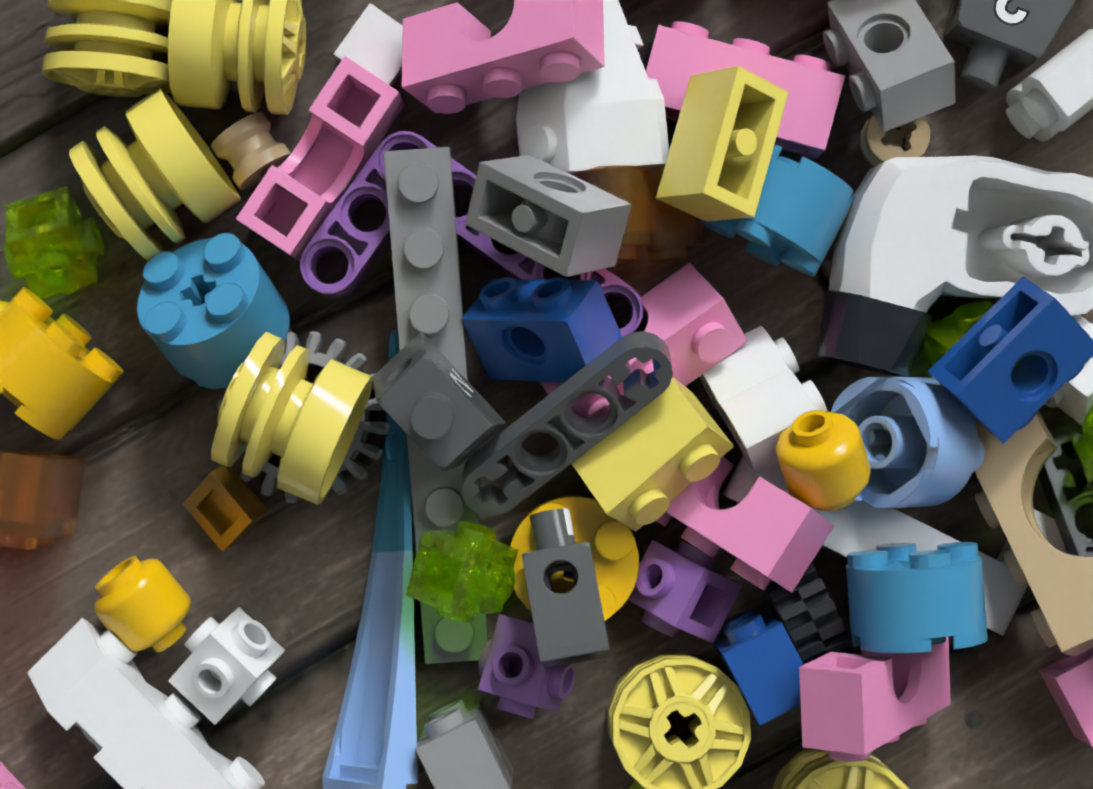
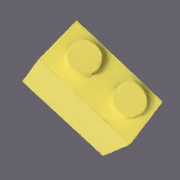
(722, 144)
(653, 457)

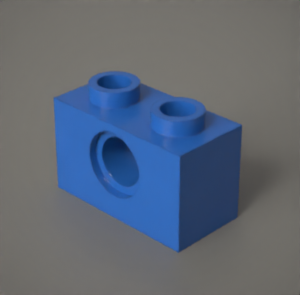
(1019, 326)
(539, 328)
(761, 663)

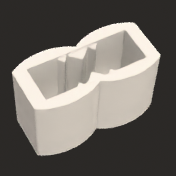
(1055, 92)
(760, 395)

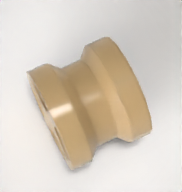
(881, 146)
(250, 149)

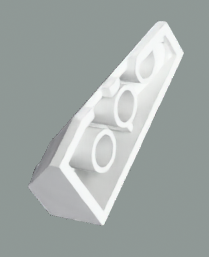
(601, 115)

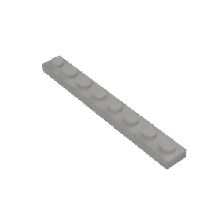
(431, 302)

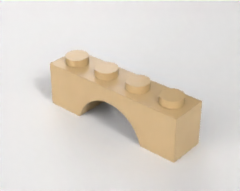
(1057, 579)

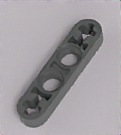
(557, 418)

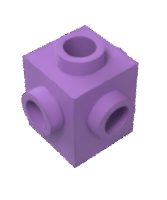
(682, 591)
(514, 671)

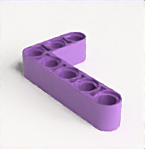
(365, 248)

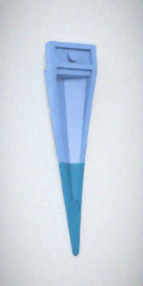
(378, 710)

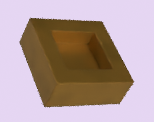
(225, 506)

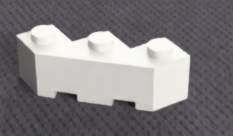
(138, 730)

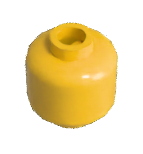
(823, 460)
(142, 604)

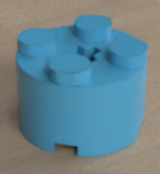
(795, 215)
(209, 307)
(916, 598)

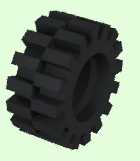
(809, 617)

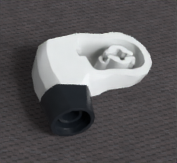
(952, 232)

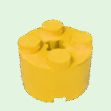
(49, 367)
(611, 546)

